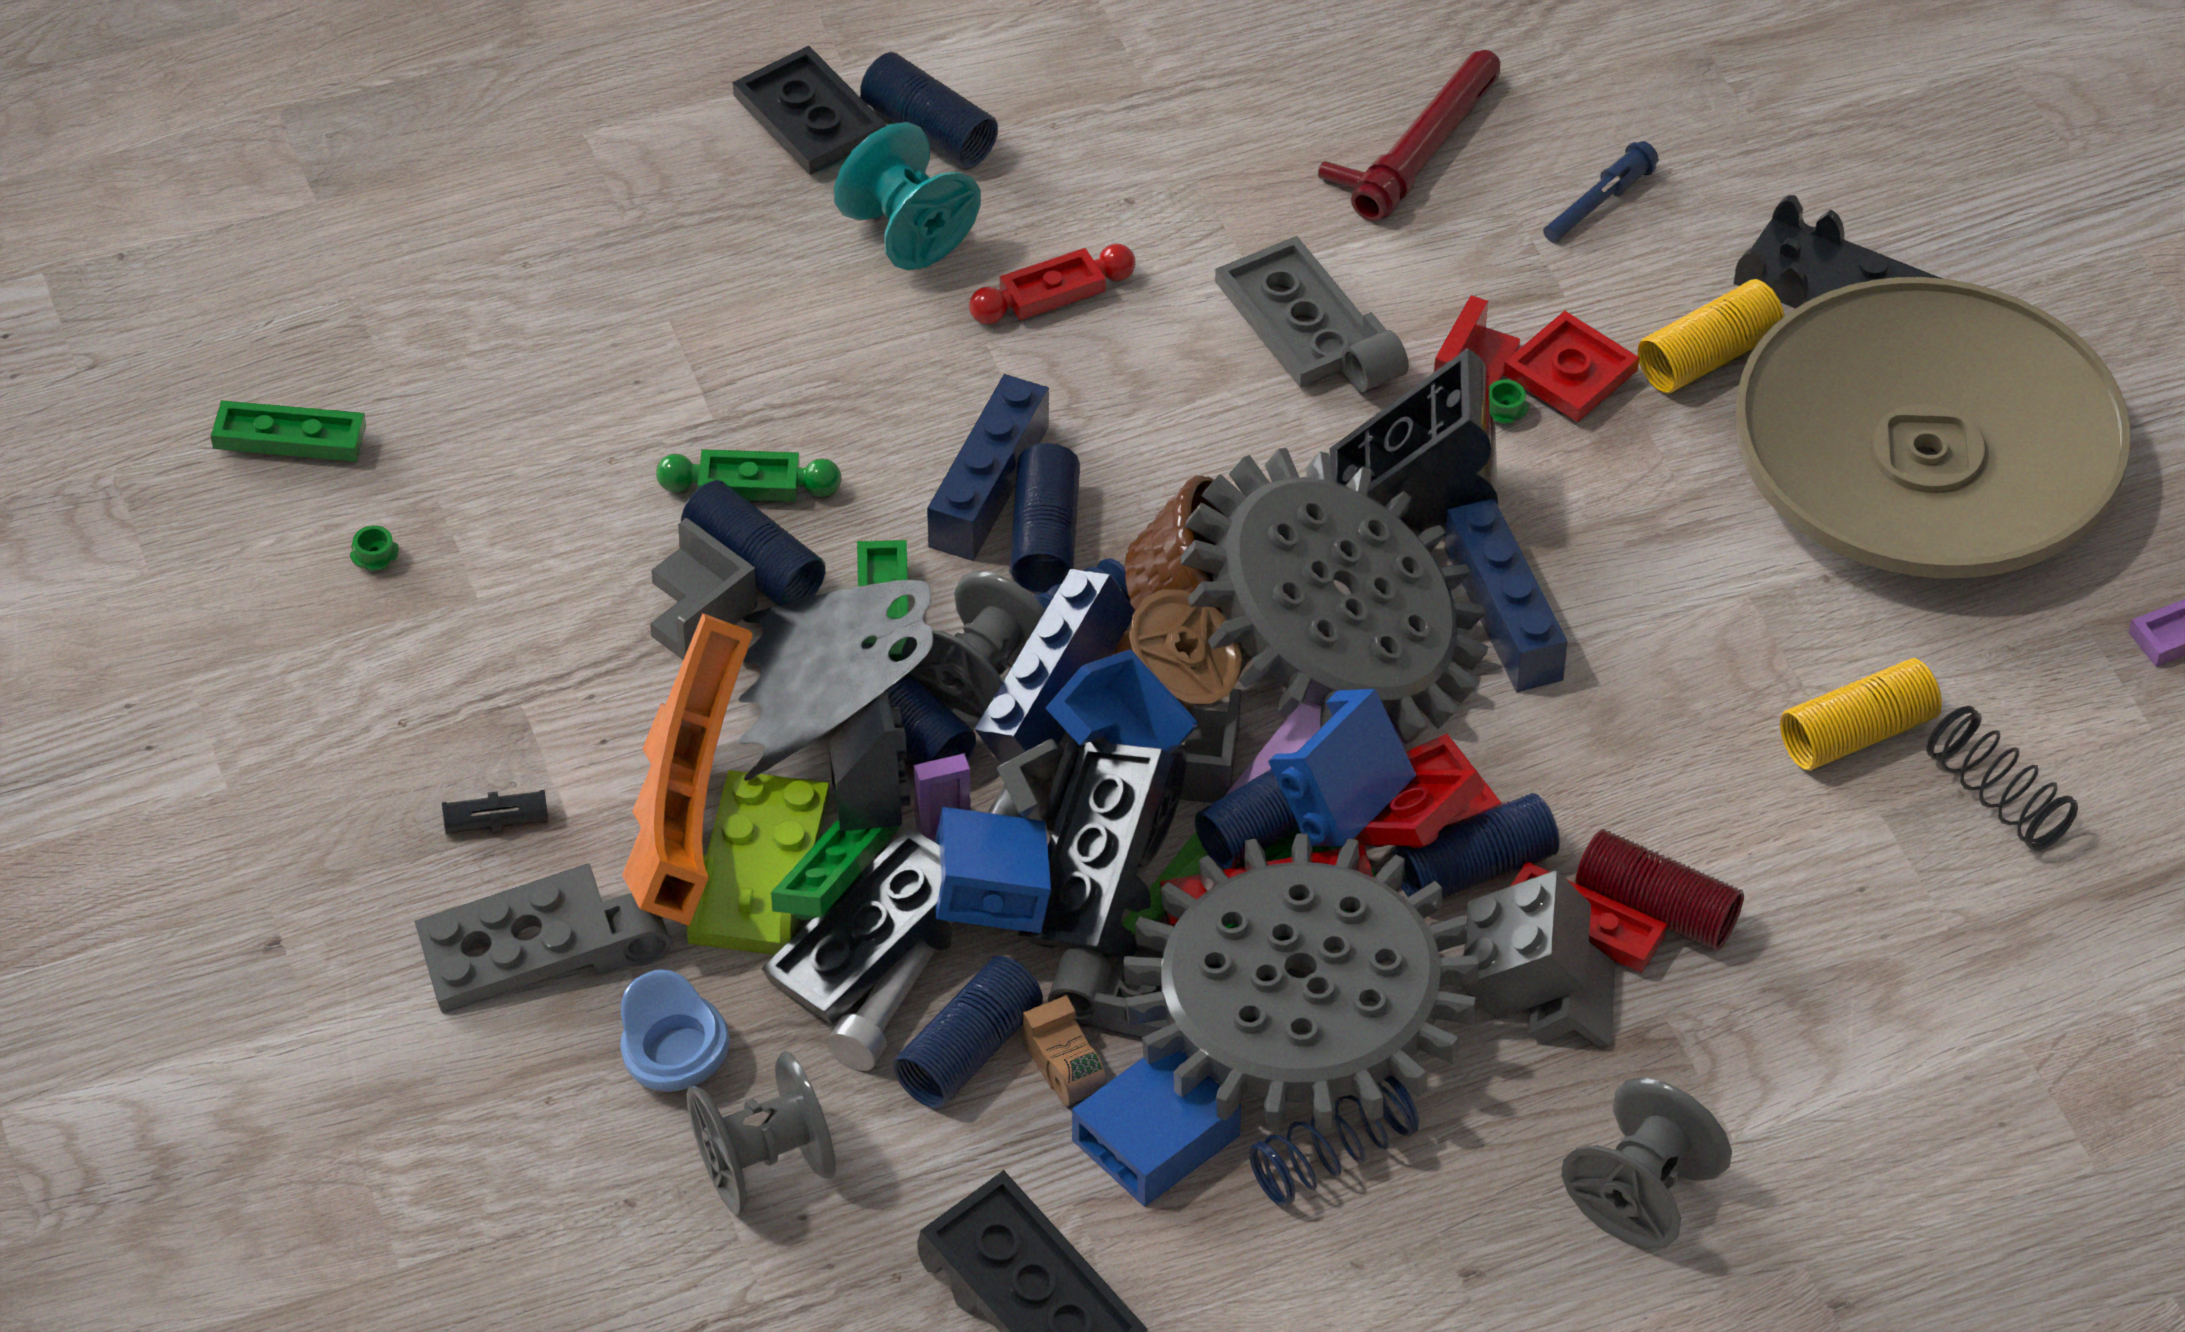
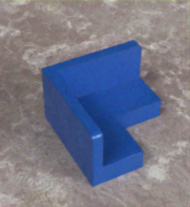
(1123, 704)

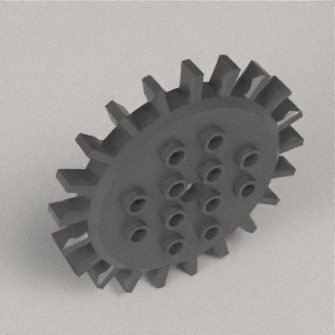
(1282, 633)
(1347, 1042)

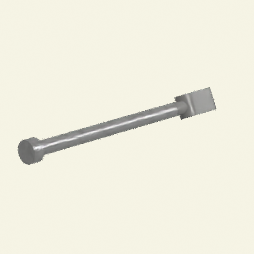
(860, 1037)

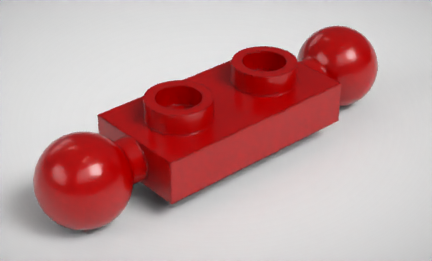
(1052, 284)

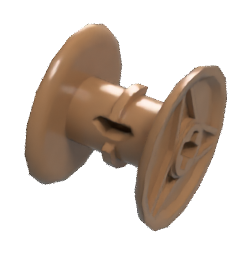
(1175, 647)

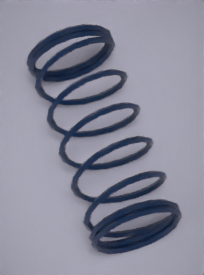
(1274, 1192)

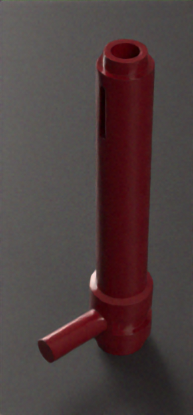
(1393, 175)

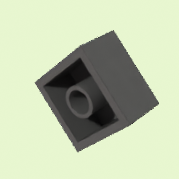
(1528, 944)

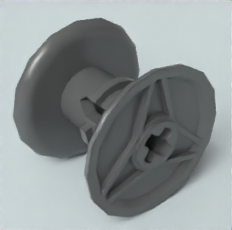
(967, 666)
(792, 1123)
(1663, 1140)

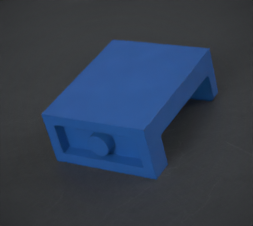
(1344, 769)
(993, 870)

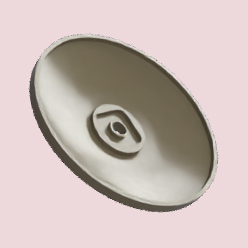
(2000, 390)

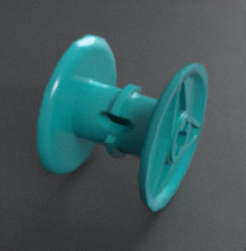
(923, 212)

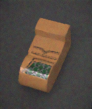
(1062, 1051)

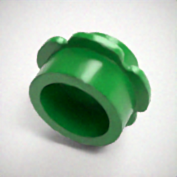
(1507, 401)
(373, 548)

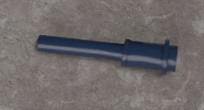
(1637, 161)

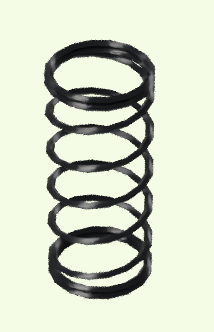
(2040, 813)

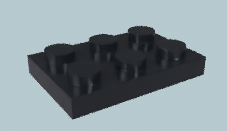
(807, 109)

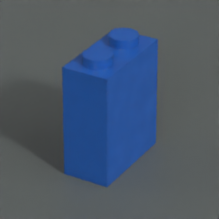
(1149, 1132)

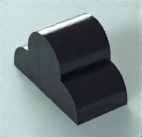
(1428, 444)

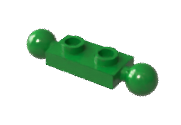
(751, 474)

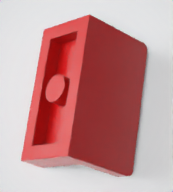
(1472, 333)

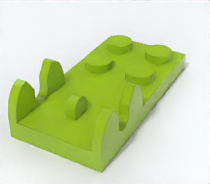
(754, 844)

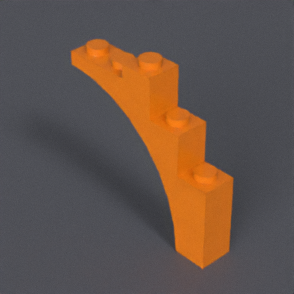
(667, 857)

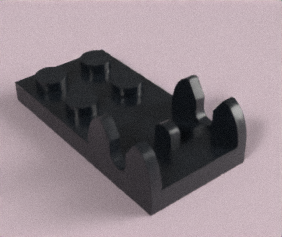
(1811, 260)
(1100, 848)
(865, 929)
(1019, 1266)

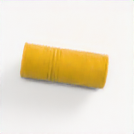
(1709, 336)
(1859, 714)

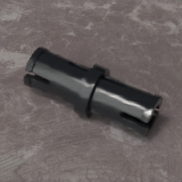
(458, 814)

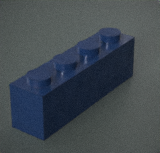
(987, 467)
(1513, 602)
(1076, 629)

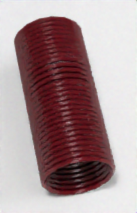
(1670, 891)

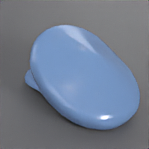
(670, 1033)

